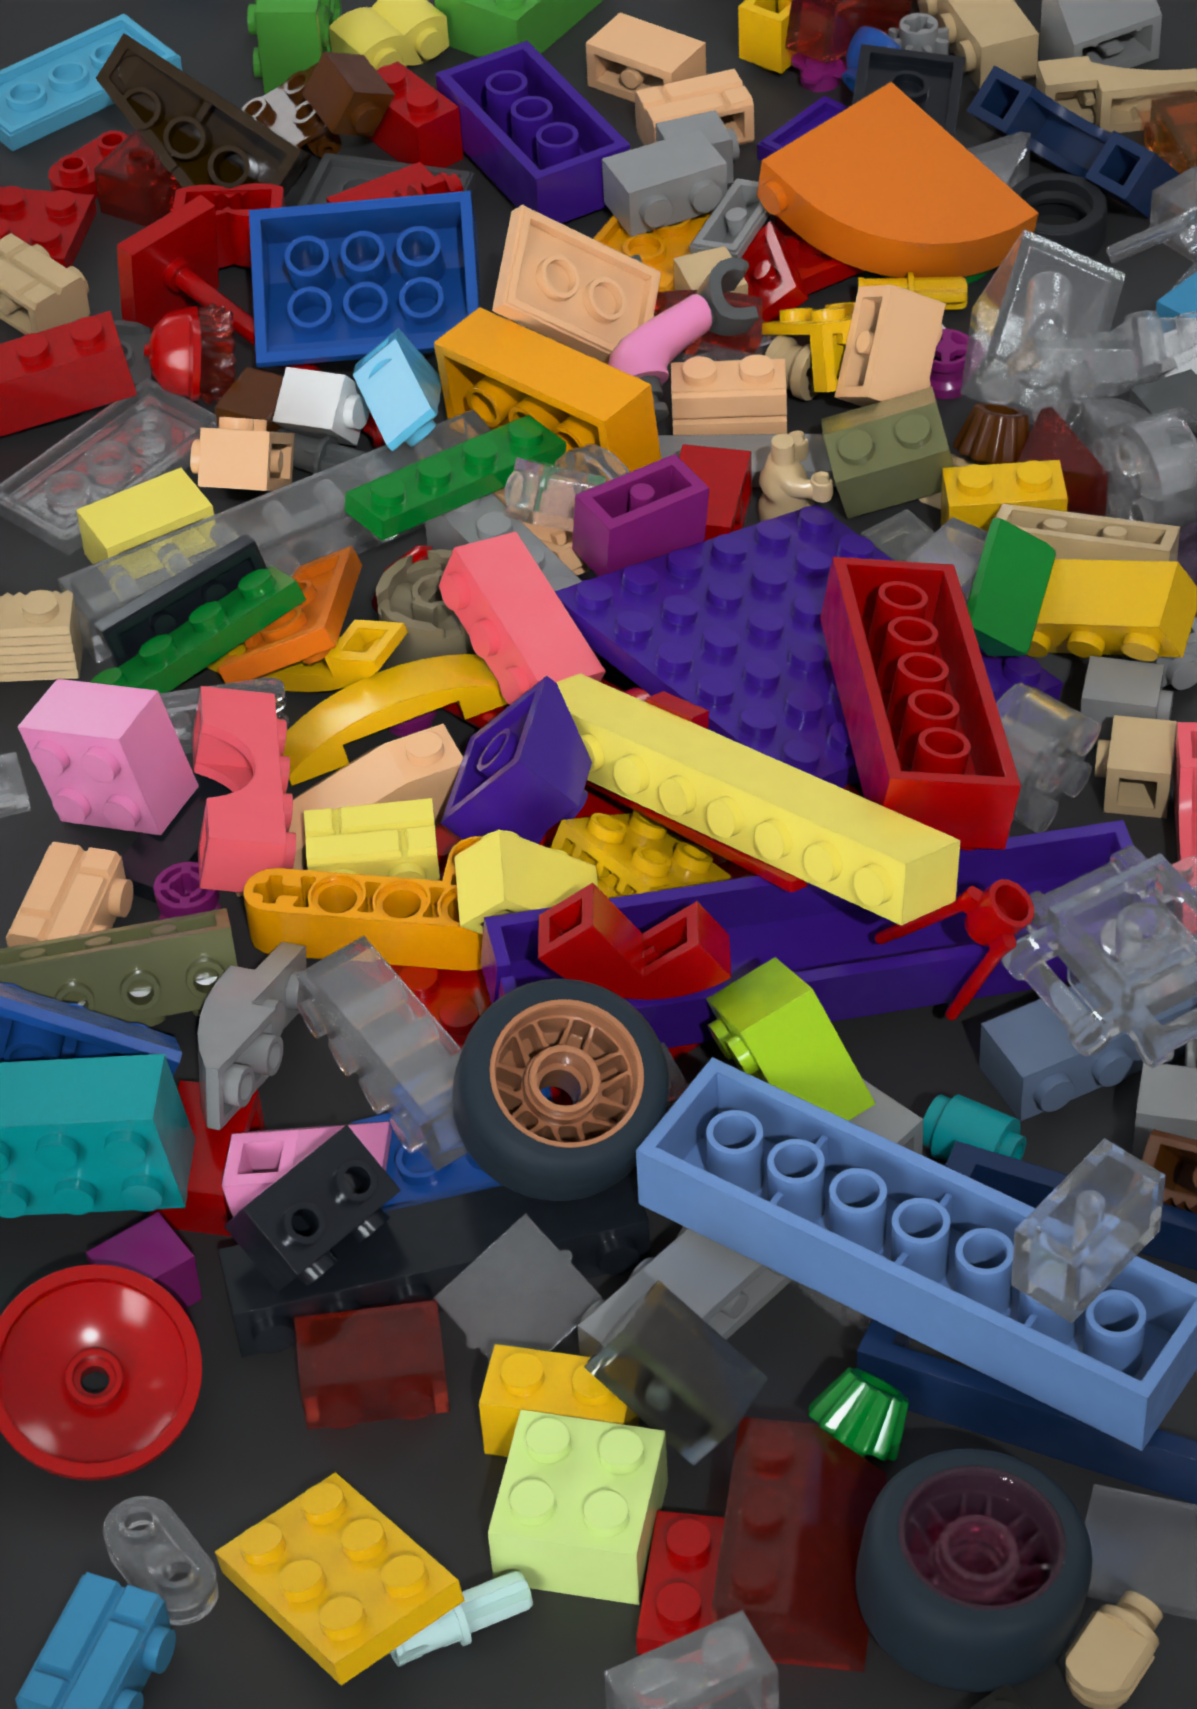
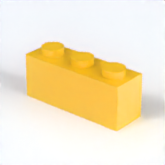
(1116, 609)

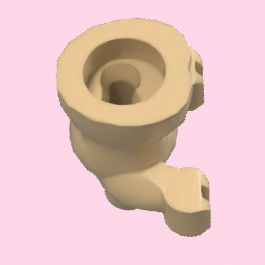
(786, 481)

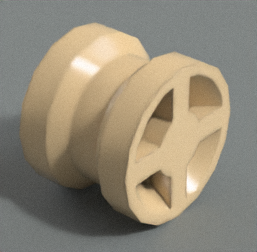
(797, 365)

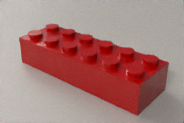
(919, 698)

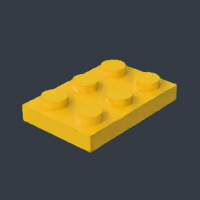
(339, 1577)

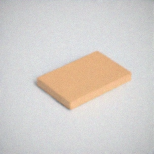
(571, 285)

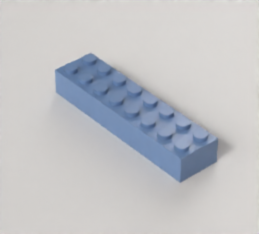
(912, 1249)

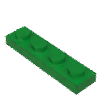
(450, 477)
(209, 633)

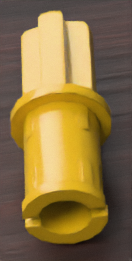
(944, 289)

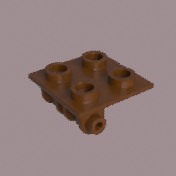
(293, 117)

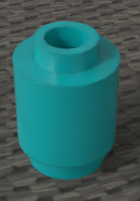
(972, 1124)

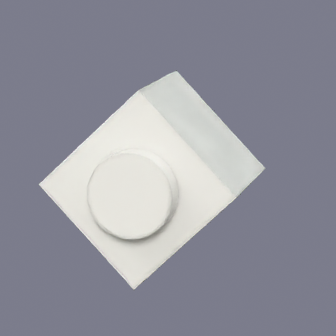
(321, 405)

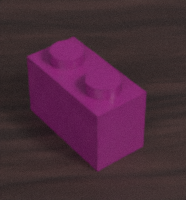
(640, 516)

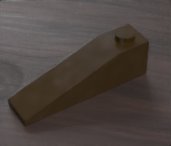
(194, 128)

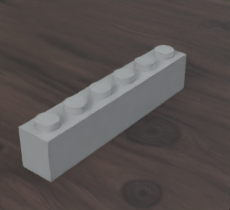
(716, 1280)

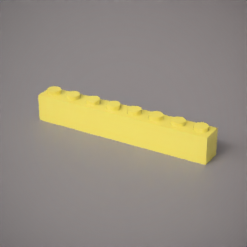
(763, 805)

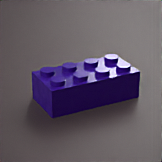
(532, 131)

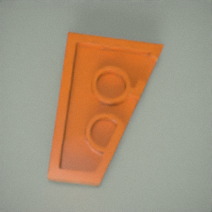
(309, 628)

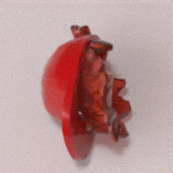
(194, 352)

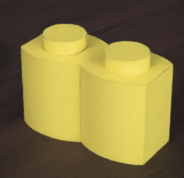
(392, 32)

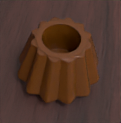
(993, 434)

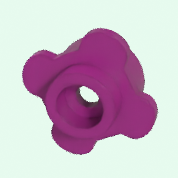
(818, 75)

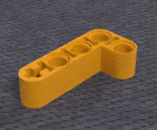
(401, 917)

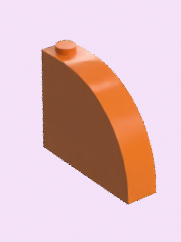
(893, 193)

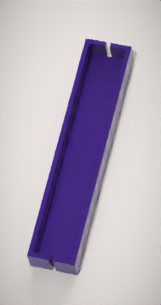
(826, 936)

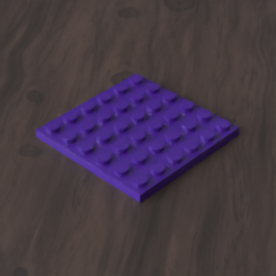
(744, 636)

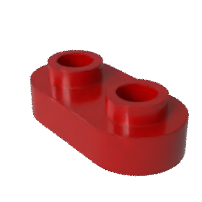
(76, 170)

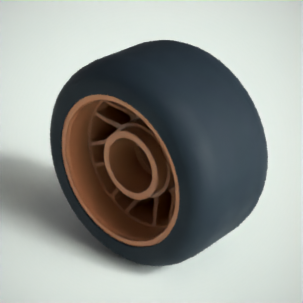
(567, 1039)

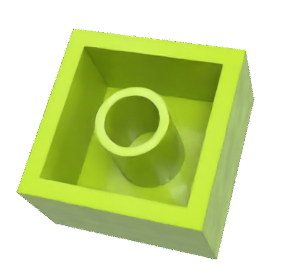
(786, 1039)

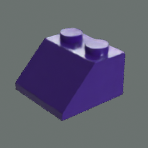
(521, 770)

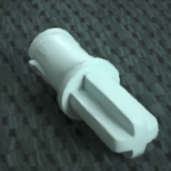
(482, 1607)

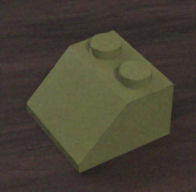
(887, 452)

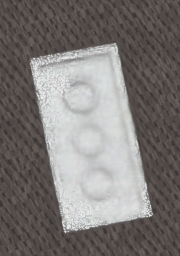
(102, 457)

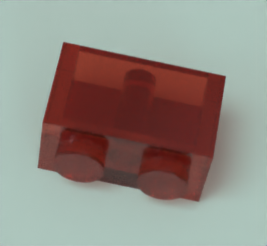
(371, 1365)

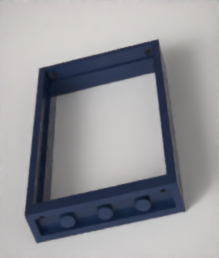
(1003, 1413)

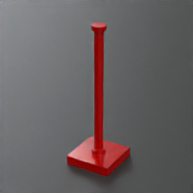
(178, 265)

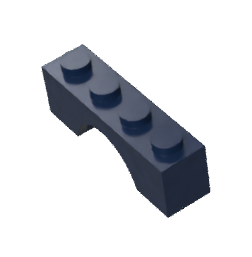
(1070, 142)

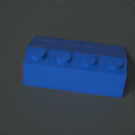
(354, 271)

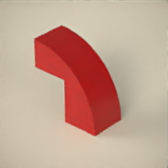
(599, 945)

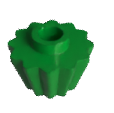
(862, 1413)

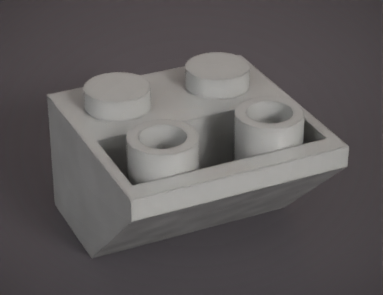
(1105, 30)

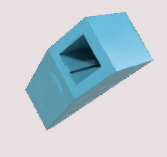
(399, 390)

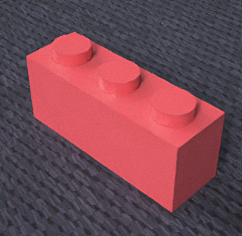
(514, 616)

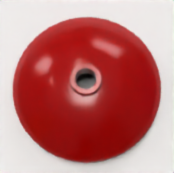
(105, 1324)

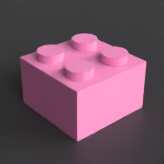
(108, 756)

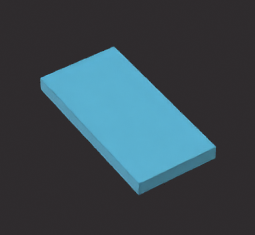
(61, 83)

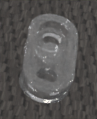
(157, 1553)

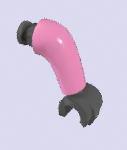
(661, 339)

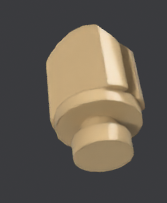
(1113, 1651)

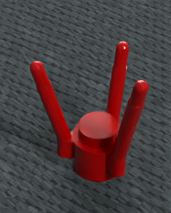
(991, 921)

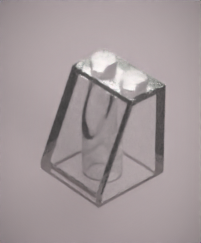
(1033, 292)

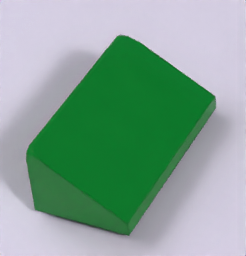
(1009, 589)

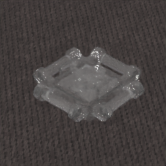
(1126, 950)

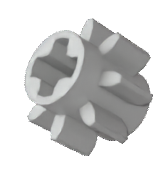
(921, 34)

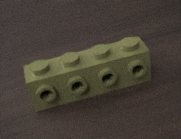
(129, 970)

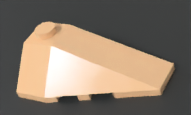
(396, 771)

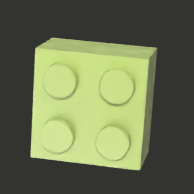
(579, 1506)

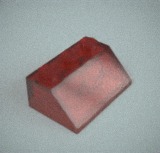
(796, 1542)

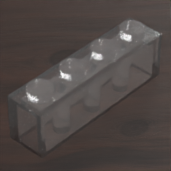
(390, 1043)

